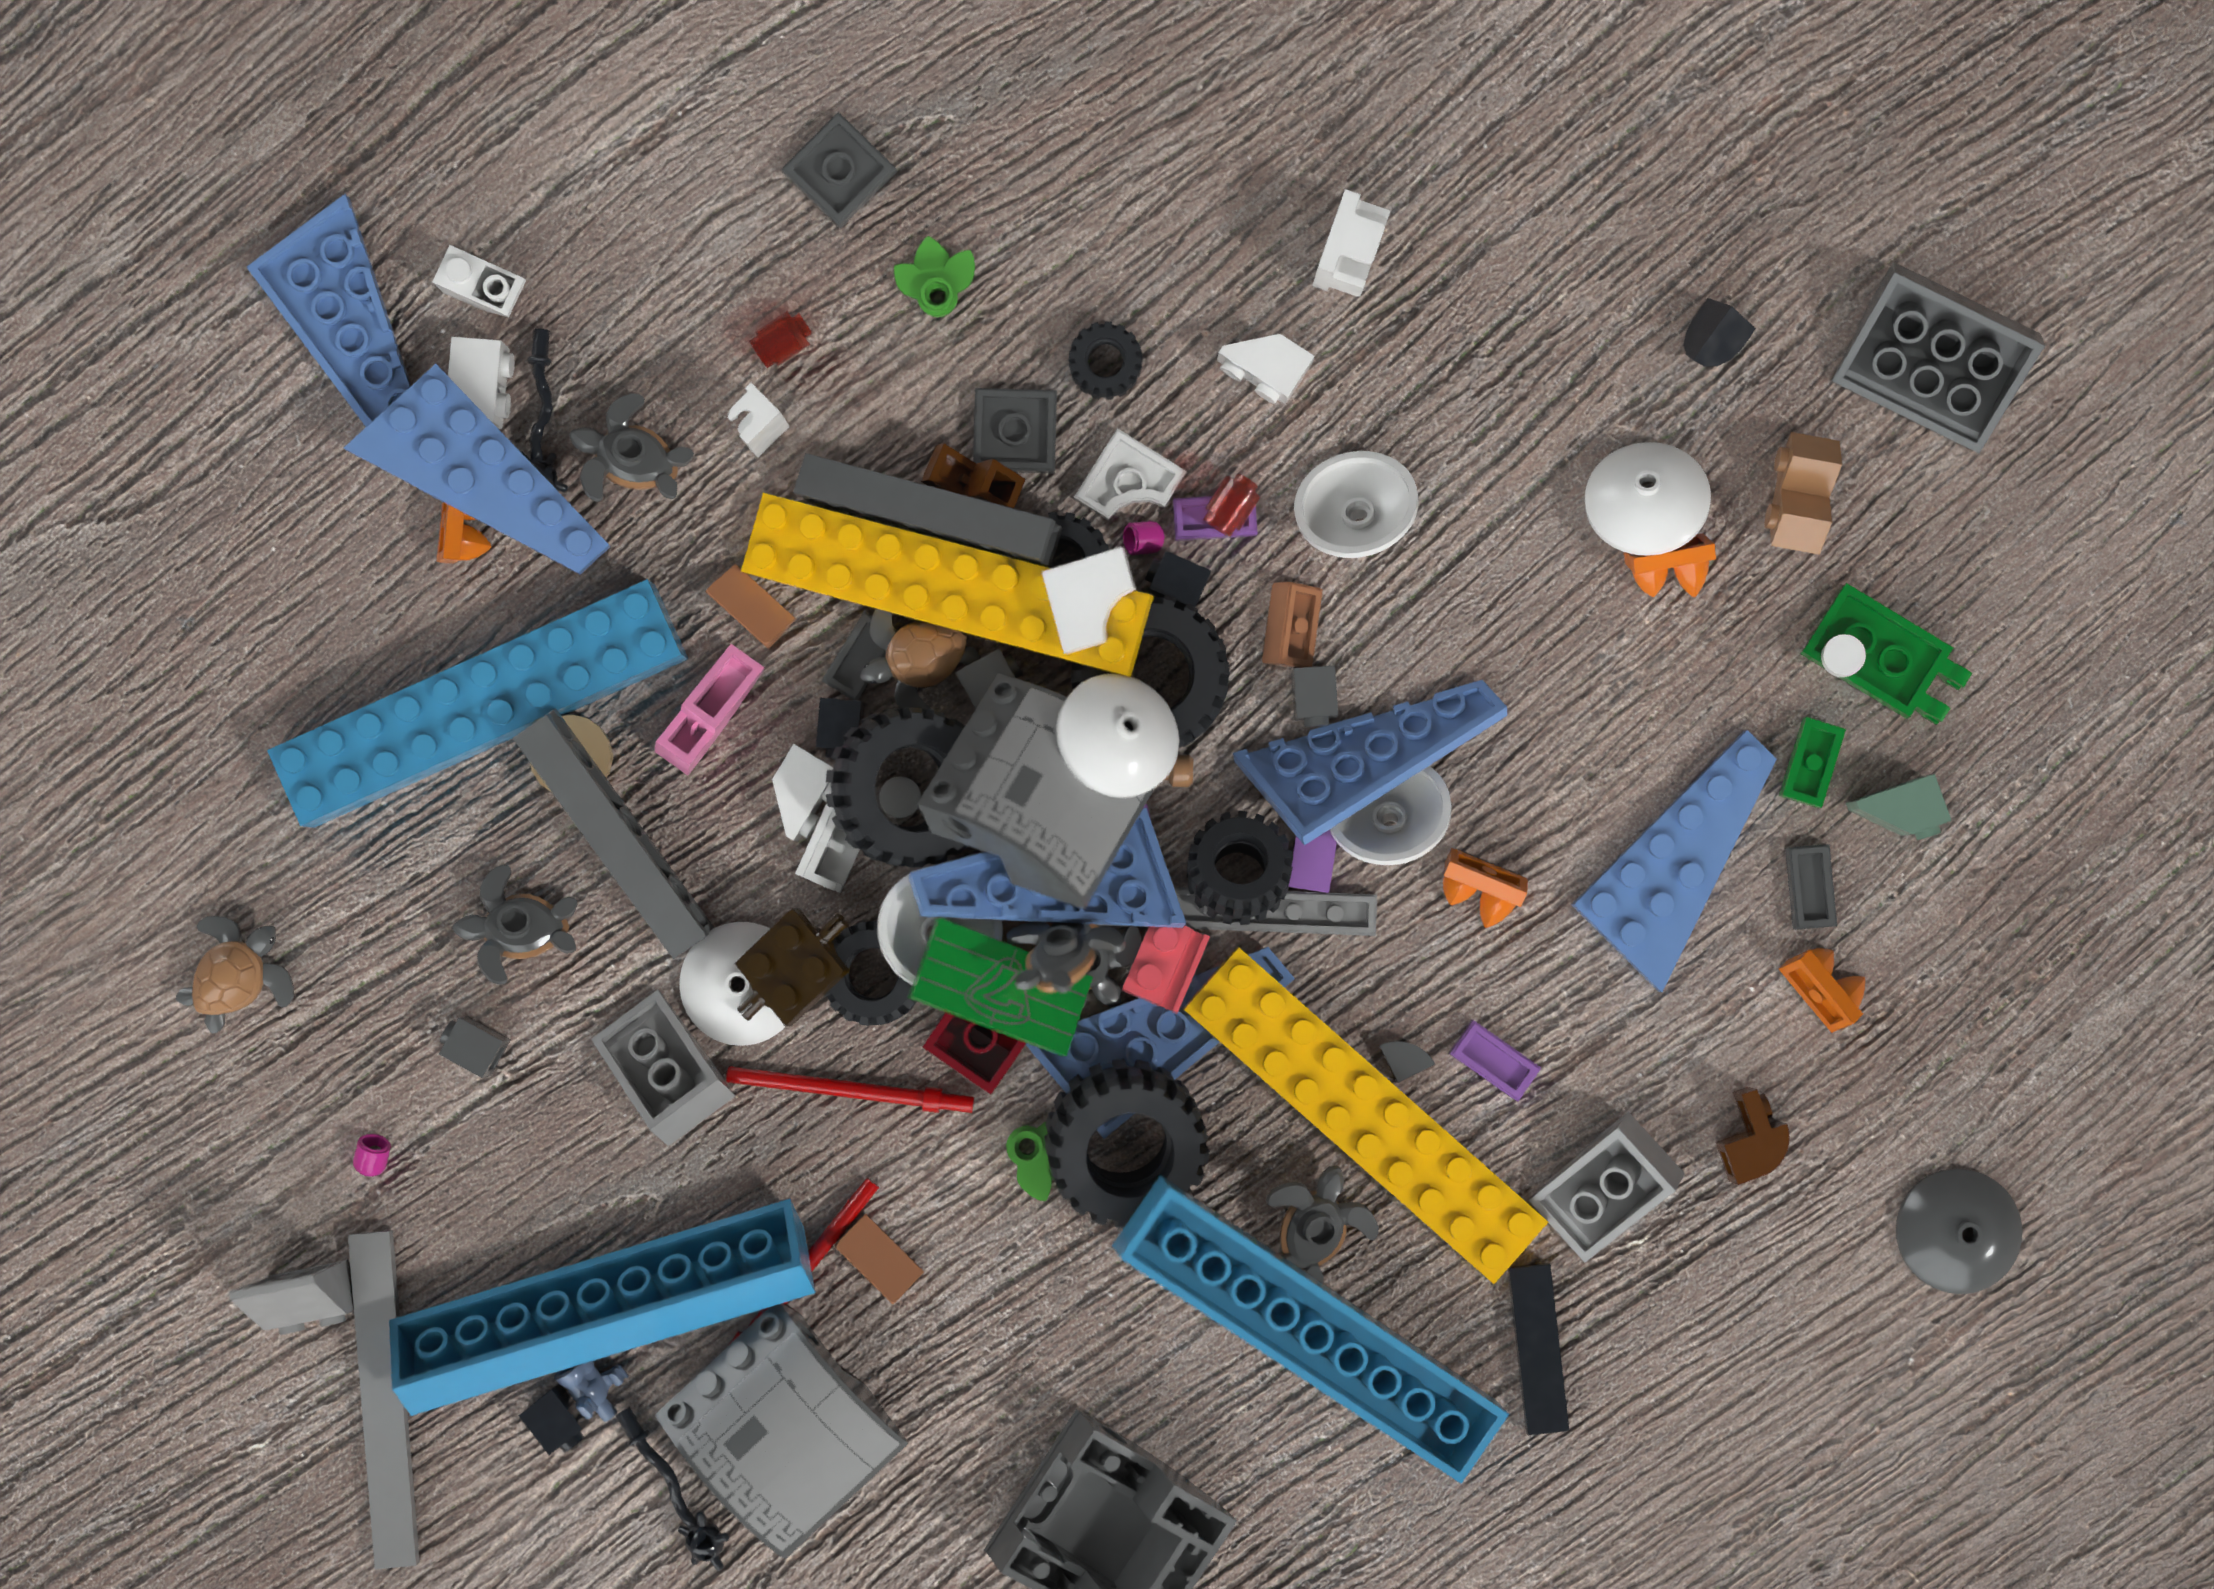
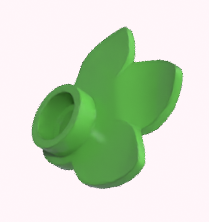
(935, 272)
(1033, 1168)

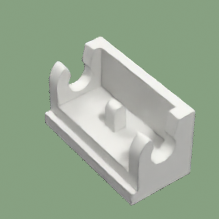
(762, 424)
(828, 854)

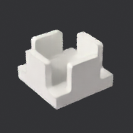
(1351, 245)

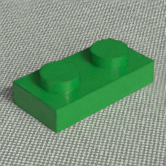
(1812, 762)

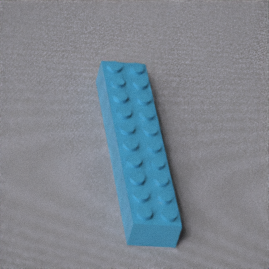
(477, 704)
(599, 1307)
(1309, 1329)

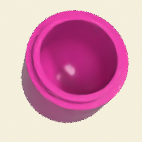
(1148, 537)
(371, 1161)

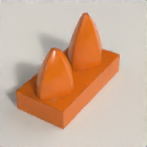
(458, 540)
(1688, 561)
(1499, 887)
(1831, 1000)

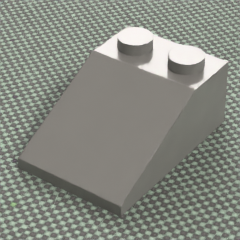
(662, 1068)
(1607, 1187)
(298, 1297)

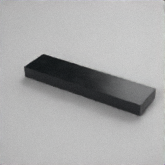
(1538, 1348)

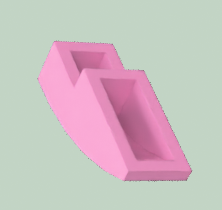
(708, 709)

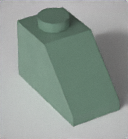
(1906, 808)

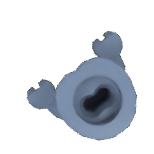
(591, 1388)

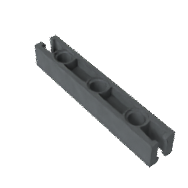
(928, 510)
(614, 833)

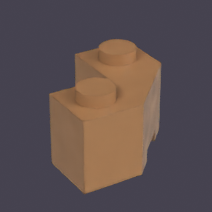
(1803, 488)

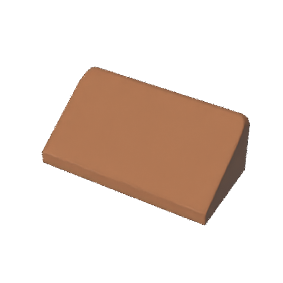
(751, 605)
(1292, 625)
(879, 1259)

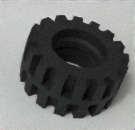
(1100, 335)

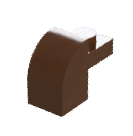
(982, 481)
(1760, 1147)

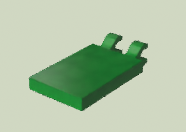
(1898, 655)

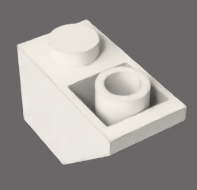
(478, 282)
(1269, 363)
(482, 372)
(800, 791)

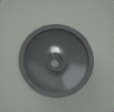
(1932, 1228)

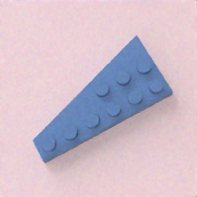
(335, 307)
(461, 458)
(1357, 760)
(1664, 878)
(1130, 894)
(1145, 1034)

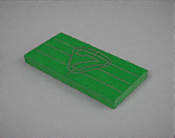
(976, 982)

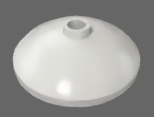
(1351, 489)
(1647, 518)
(1100, 746)
(1422, 818)
(904, 931)
(708, 989)

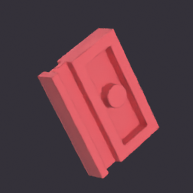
(1165, 965)

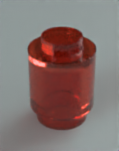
(781, 339)
(1231, 504)

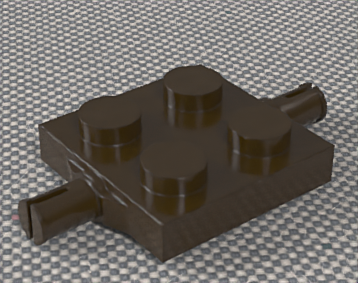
(792, 966)

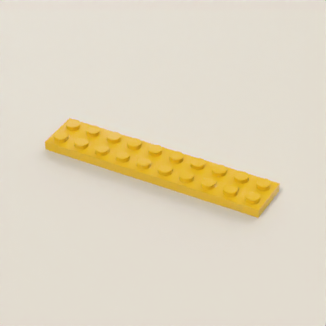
(928, 581)
(1365, 1115)

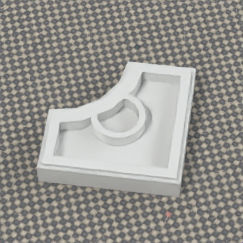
(1128, 475)
(1084, 596)

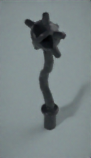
(539, 360)
(702, 1537)

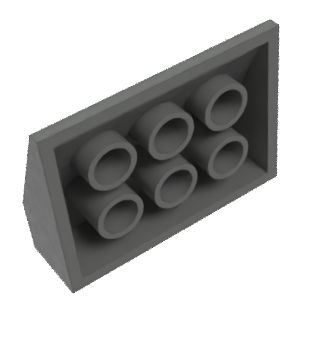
(1938, 357)

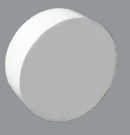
(1843, 655)
(900, 797)

